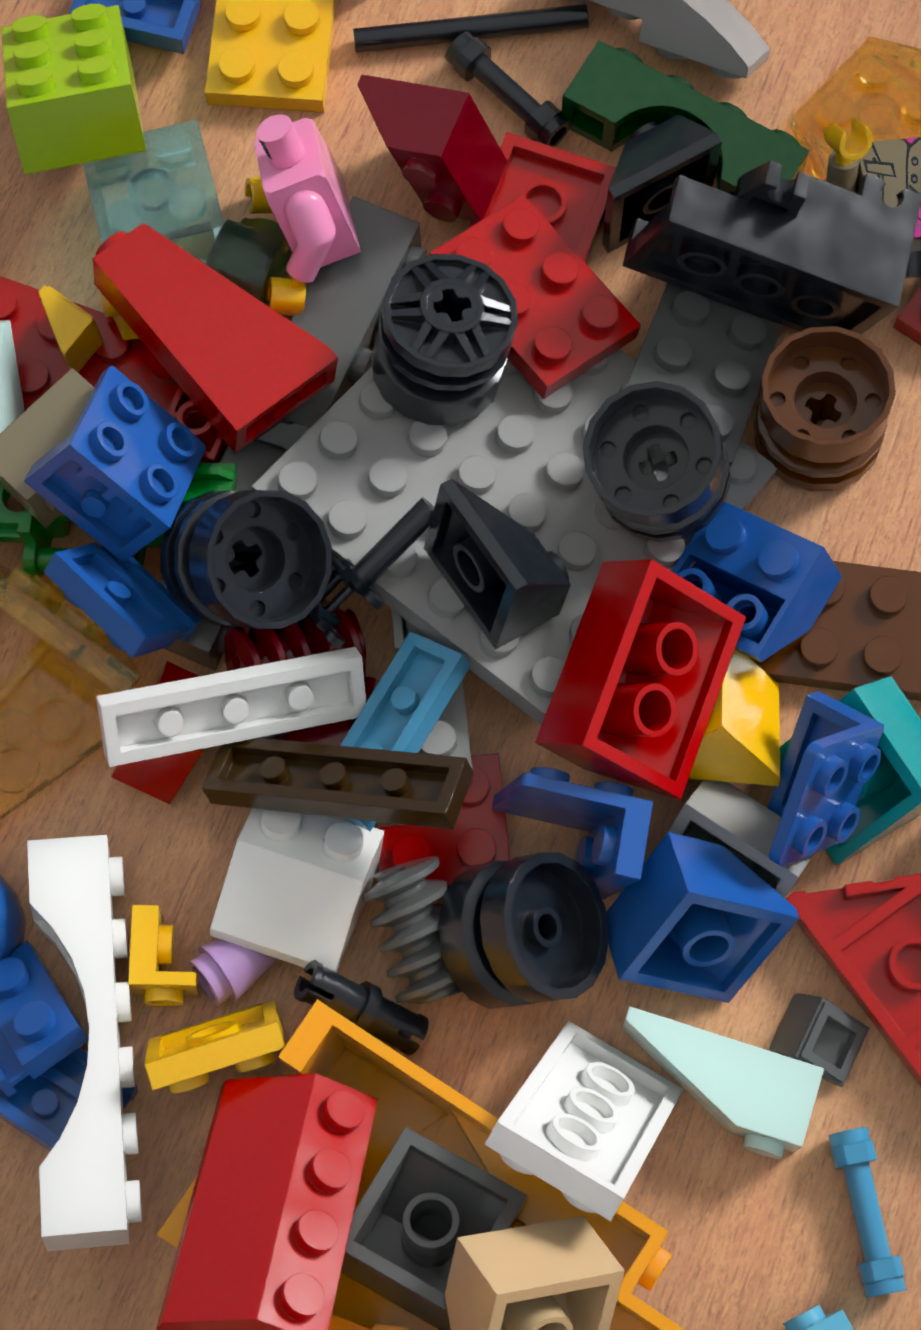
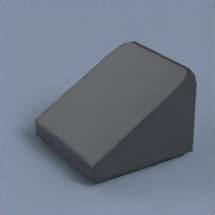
(820, 1035)

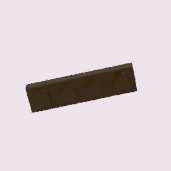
(340, 781)

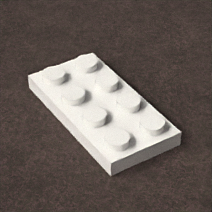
(585, 1120)

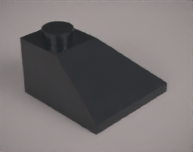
(648, 172)
(494, 565)

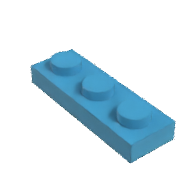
(408, 700)

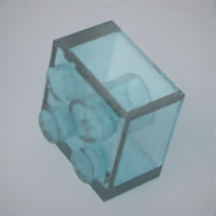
(161, 187)

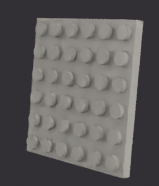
(521, 455)

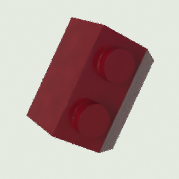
(437, 145)

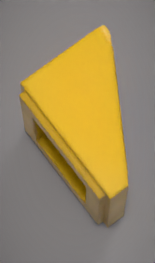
(72, 327)

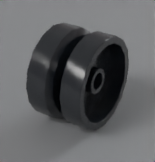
(524, 931)

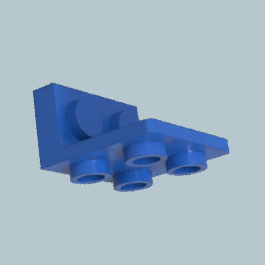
(120, 467)
(609, 812)

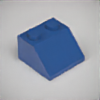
(696, 921)

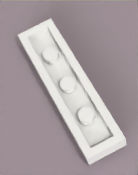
(231, 706)

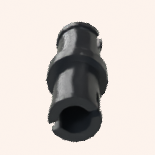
(362, 1006)

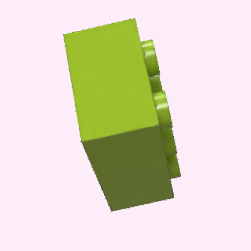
(71, 88)

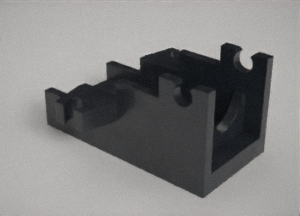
(783, 247)

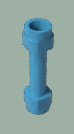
(880, 1272)

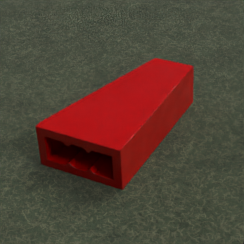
(212, 337)

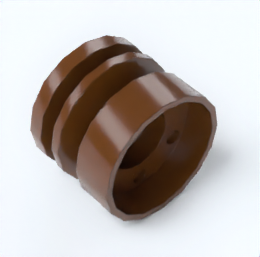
(827, 378)

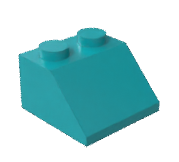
(894, 790)

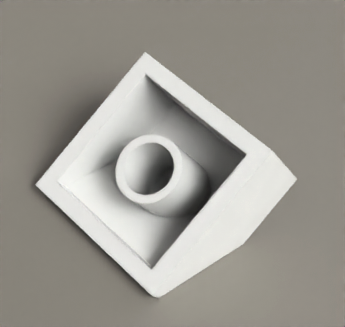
(297, 886)

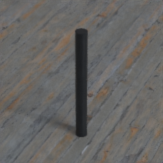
(479, 26)

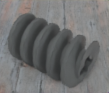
(415, 928)

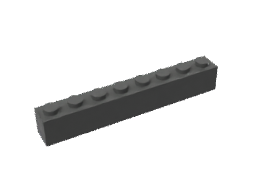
(344, 315)

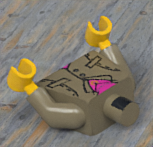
(890, 160)

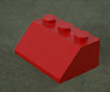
(641, 677)

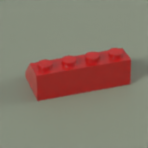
(270, 1206)

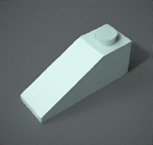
(739, 1084)

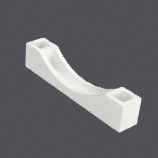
(85, 1174)

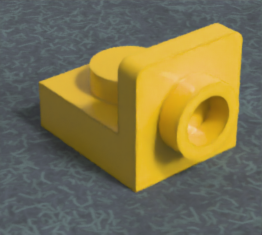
(149, 948)

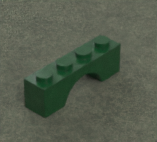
(620, 94)

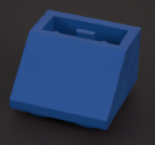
(763, 574)

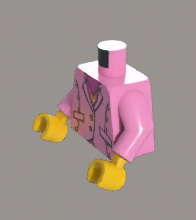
(309, 203)

